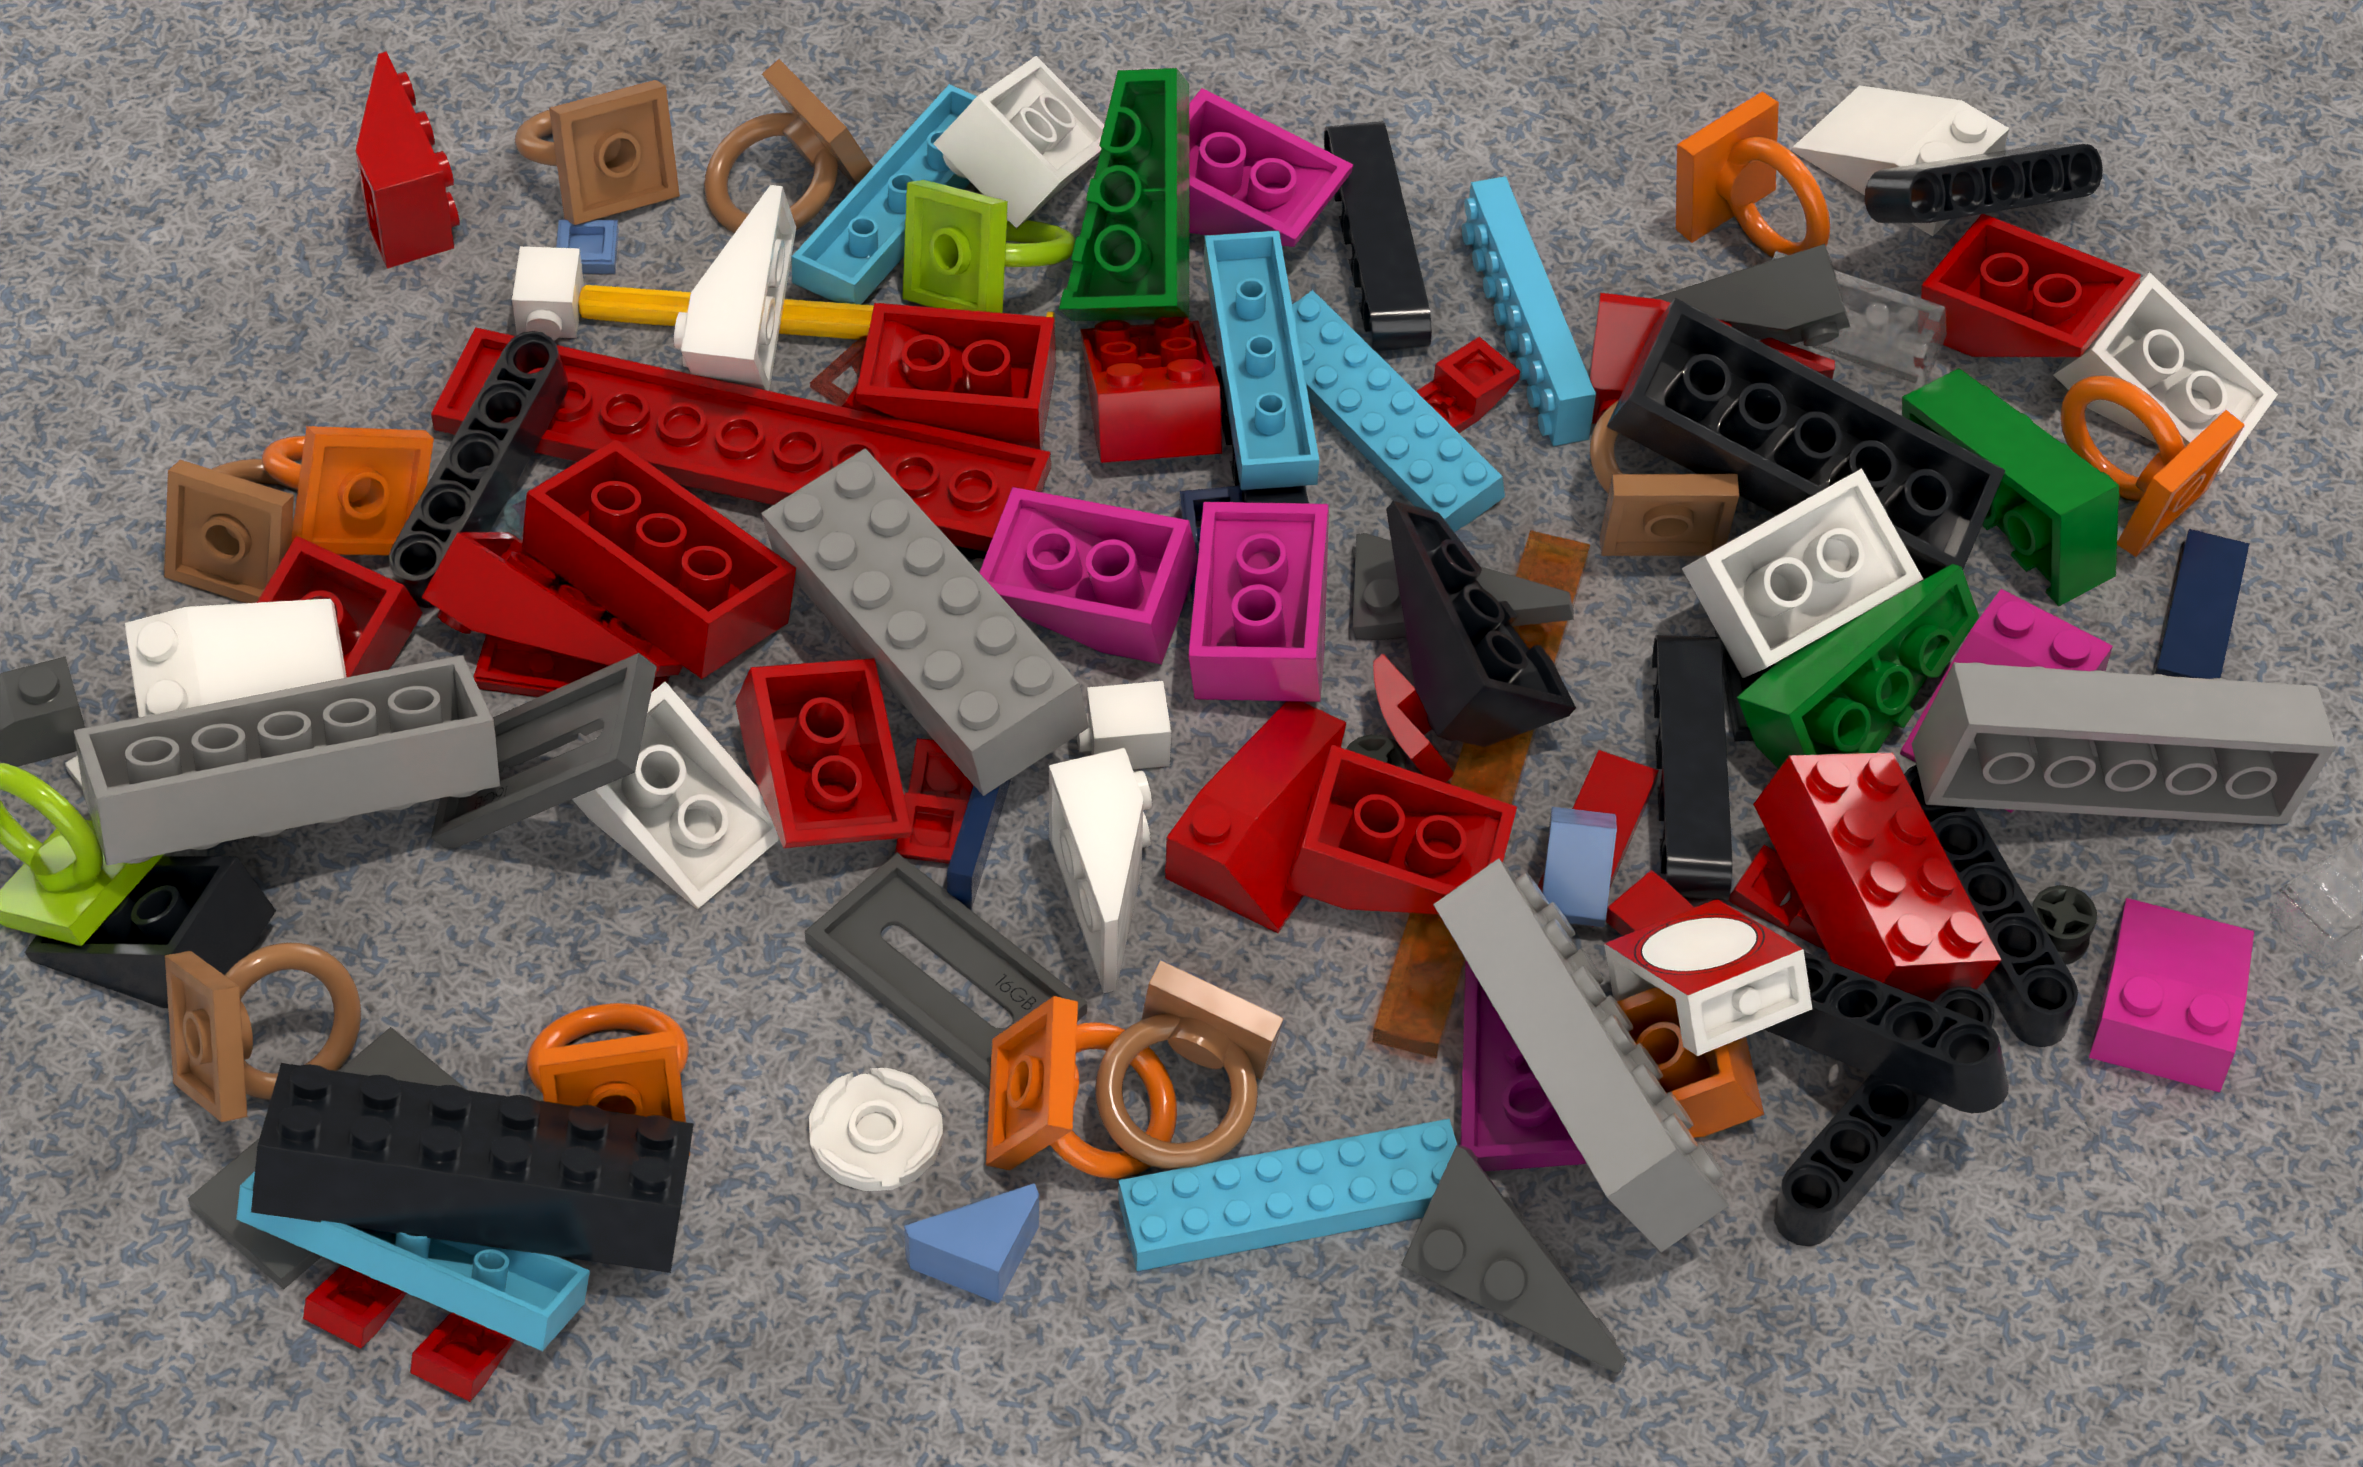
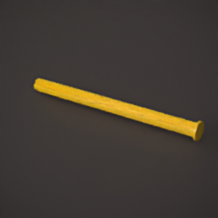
(663, 306)

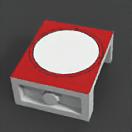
(1719, 968)

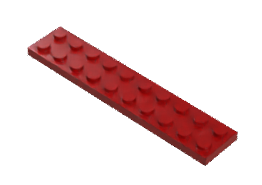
(756, 439)

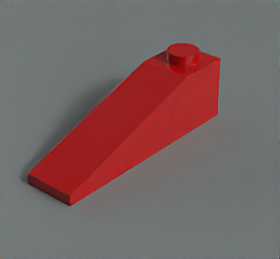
(507, 593)
(1249, 817)

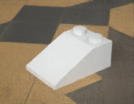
(1897, 129)
(1022, 140)
(740, 299)
(2175, 361)
(1802, 574)
(231, 652)
(685, 807)
(1098, 844)

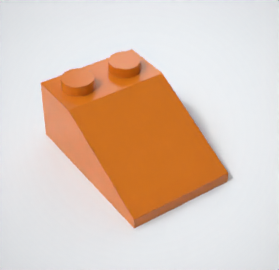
(1713, 1087)

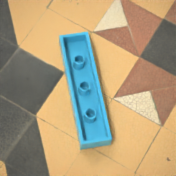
(867, 229)
(1528, 312)
(1260, 361)
(1391, 420)
(1284, 1194)
(496, 1287)

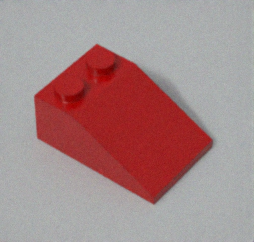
(2024, 293)
(961, 370)
(371, 610)
(823, 752)
(1393, 837)

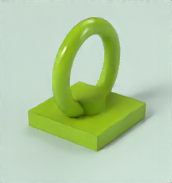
(960, 247)
(64, 881)

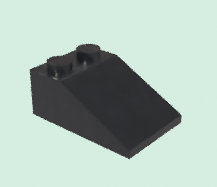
(176, 908)

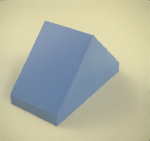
(1580, 864)
(977, 1243)

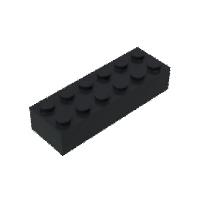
(1790, 432)
(472, 1167)

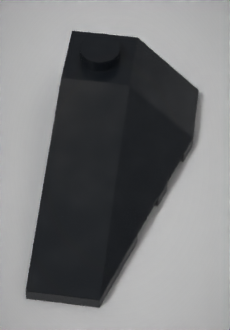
(1463, 652)

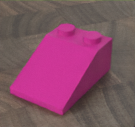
(1254, 173)
(1093, 571)
(1260, 602)
(2023, 636)
(2174, 995)

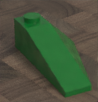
(1861, 677)

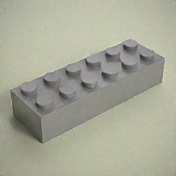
(928, 620)
(2121, 744)
(286, 759)
(1584, 1055)

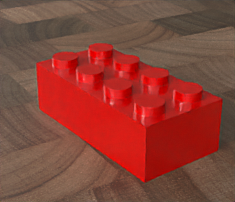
(658, 558)
(1874, 873)

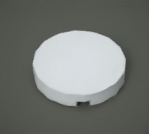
(876, 1151)

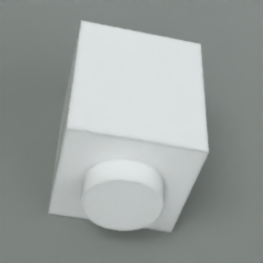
(548, 291)
(1131, 719)

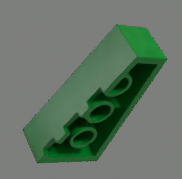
(1137, 213)
(2049, 500)

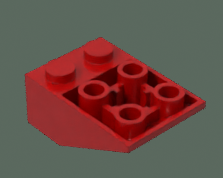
(401, 173)
(1152, 390)

